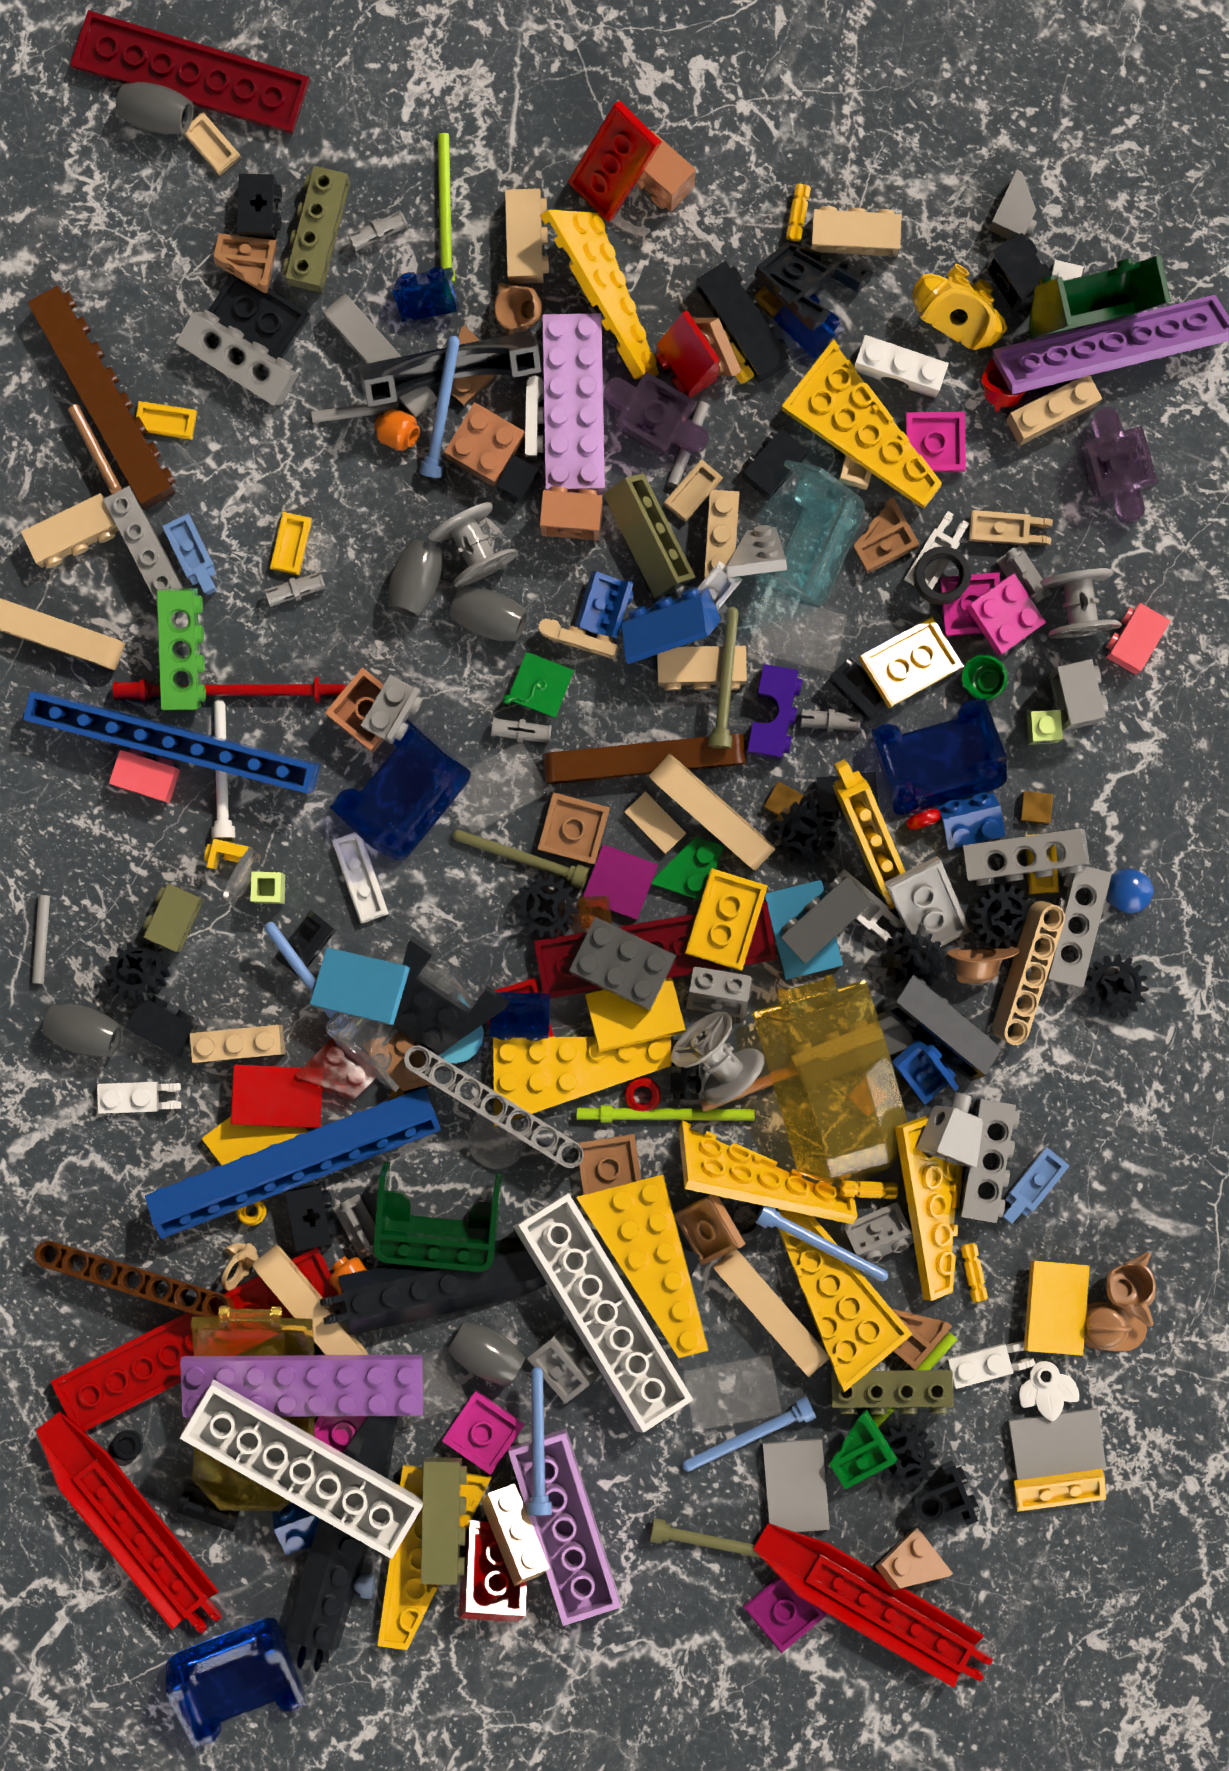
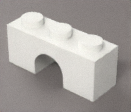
(917, 370)

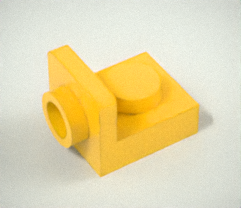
(231, 851)

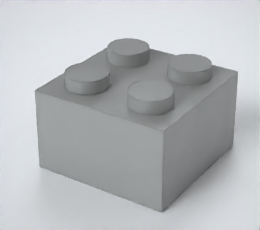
(1078, 694)

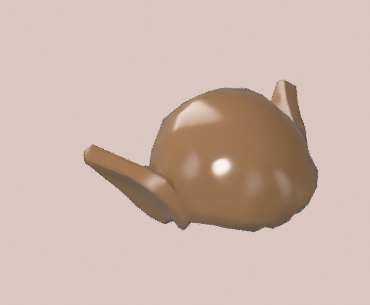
(517, 308)
(1133, 1287)

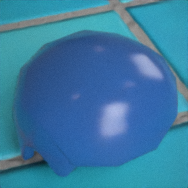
(1130, 890)

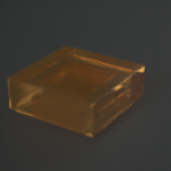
(594, 907)

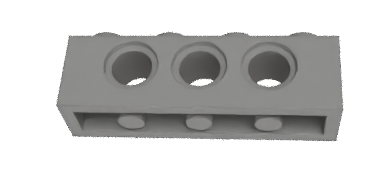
(196, 340)
(979, 856)
(1096, 884)
(990, 1208)

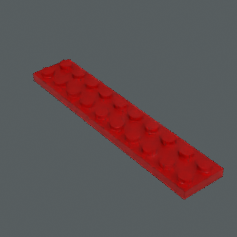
(153, 1359)

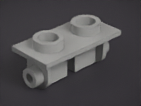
(1018, 562)
(357, 1225)

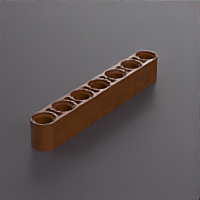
(638, 759)
(120, 1279)

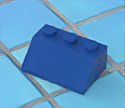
(669, 624)

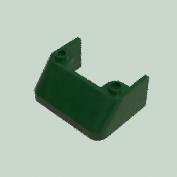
(1097, 297)
(431, 1240)

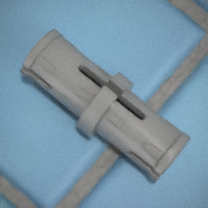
(378, 230)
(295, 589)
(830, 720)
(541, 734)

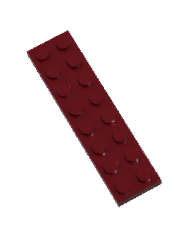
(196, 71)
(671, 934)

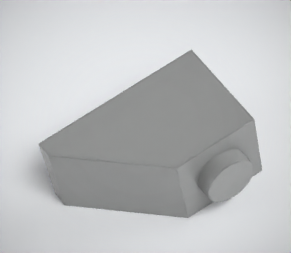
(1015, 210)

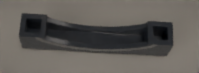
(503, 355)

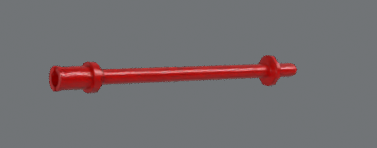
(145, 690)

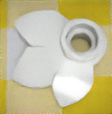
(1048, 1395)

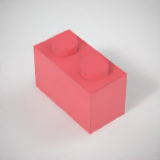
(1137, 638)
(145, 776)

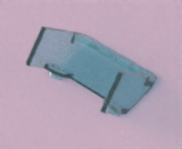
(820, 536)

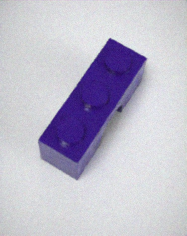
(780, 686)

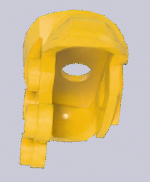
(938, 297)

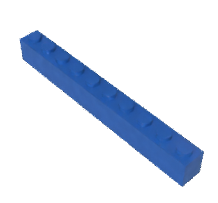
(172, 741)
(292, 1163)

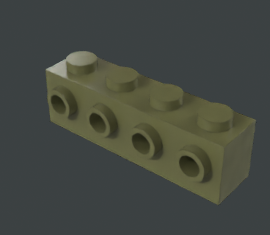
(317, 229)
(649, 535)
(896, 1390)
(441, 1521)

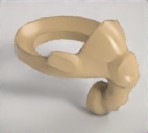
(245, 1257)

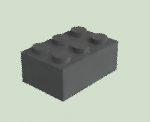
(825, 918)
(622, 964)

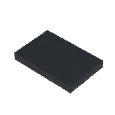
(260, 315)

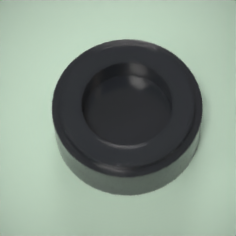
(127, 1444)

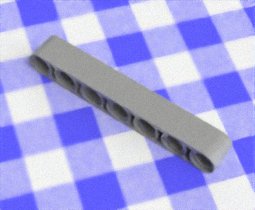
(504, 1118)

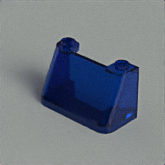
(941, 760)
(404, 795)
(232, 1678)

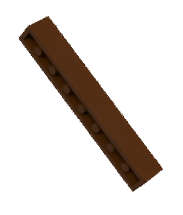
(101, 397)

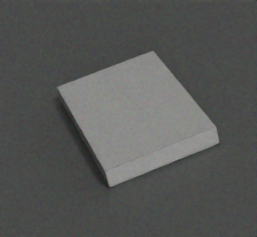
(928, 902)
(1057, 1446)
(796, 1484)

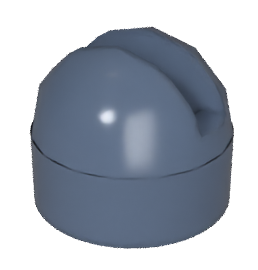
(365, 1586)

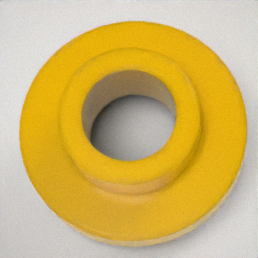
(252, 1220)

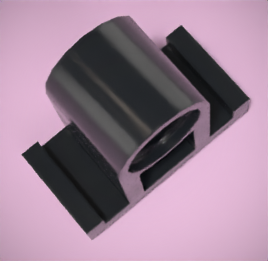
(950, 1497)

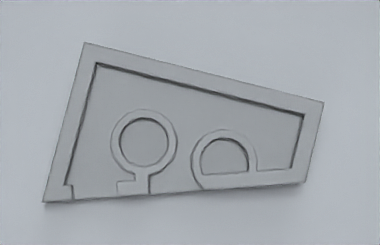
(758, 553)

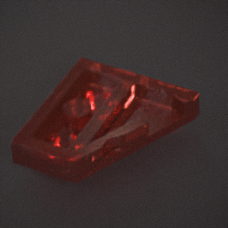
(335, 1072)

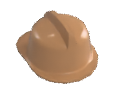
(979, 965)
(1112, 1328)

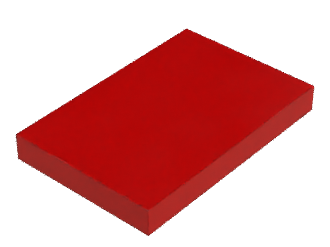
(273, 1098)

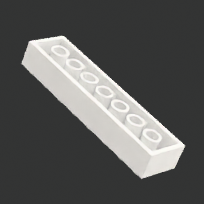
(603, 1313)
(302, 1469)

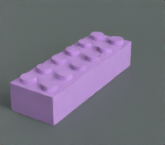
(573, 402)
(569, 1536)

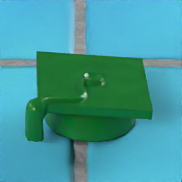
(539, 685)

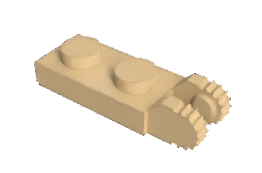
(1007, 528)
(576, 638)

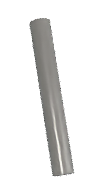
(351, 412)
(683, 456)
(41, 939)

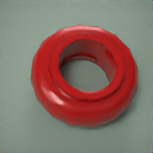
(923, 819)
(642, 1082)

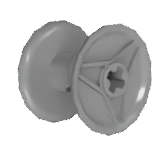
(472, 544)
(1080, 603)
(729, 1072)

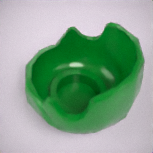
(984, 677)

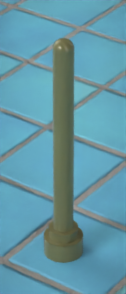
(720, 736)
(574, 875)
(662, 1531)

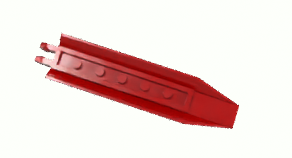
(127, 1524)
(871, 1606)

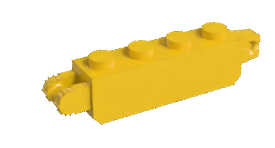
(867, 828)

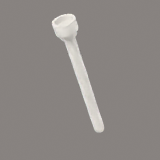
(222, 826)

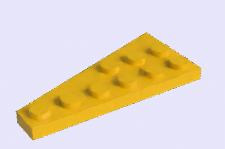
(603, 283)
(852, 419)
(567, 1068)
(753, 1178)
(932, 1196)
(645, 1242)
(847, 1310)
(405, 1596)

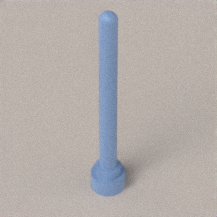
(432, 464)
(293, 959)
(771, 1217)
(801, 1411)
(539, 1501)

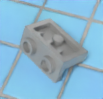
(392, 709)
(719, 992)
(879, 1233)
(564, 1366)

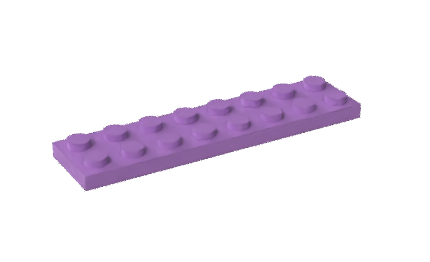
(1112, 344)
(311, 1383)

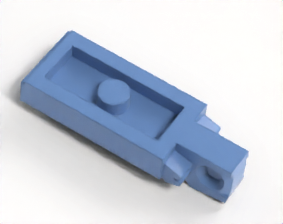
(191, 552)
(1034, 1184)

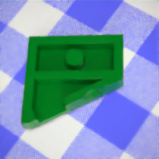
(690, 868)
(862, 1453)

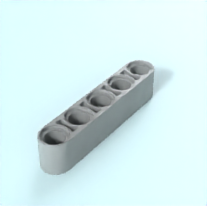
(372, 347)

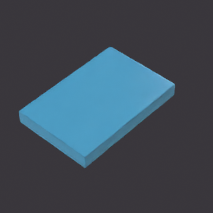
(782, 908)
(359, 986)

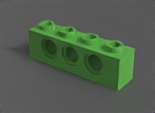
(172, 693)

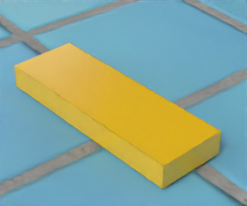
(1059, 1490)

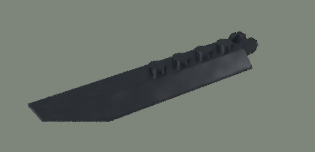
(411, 1293)
(336, 1559)

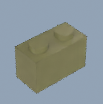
(172, 917)

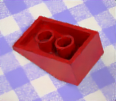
(687, 356)
(487, 1585)

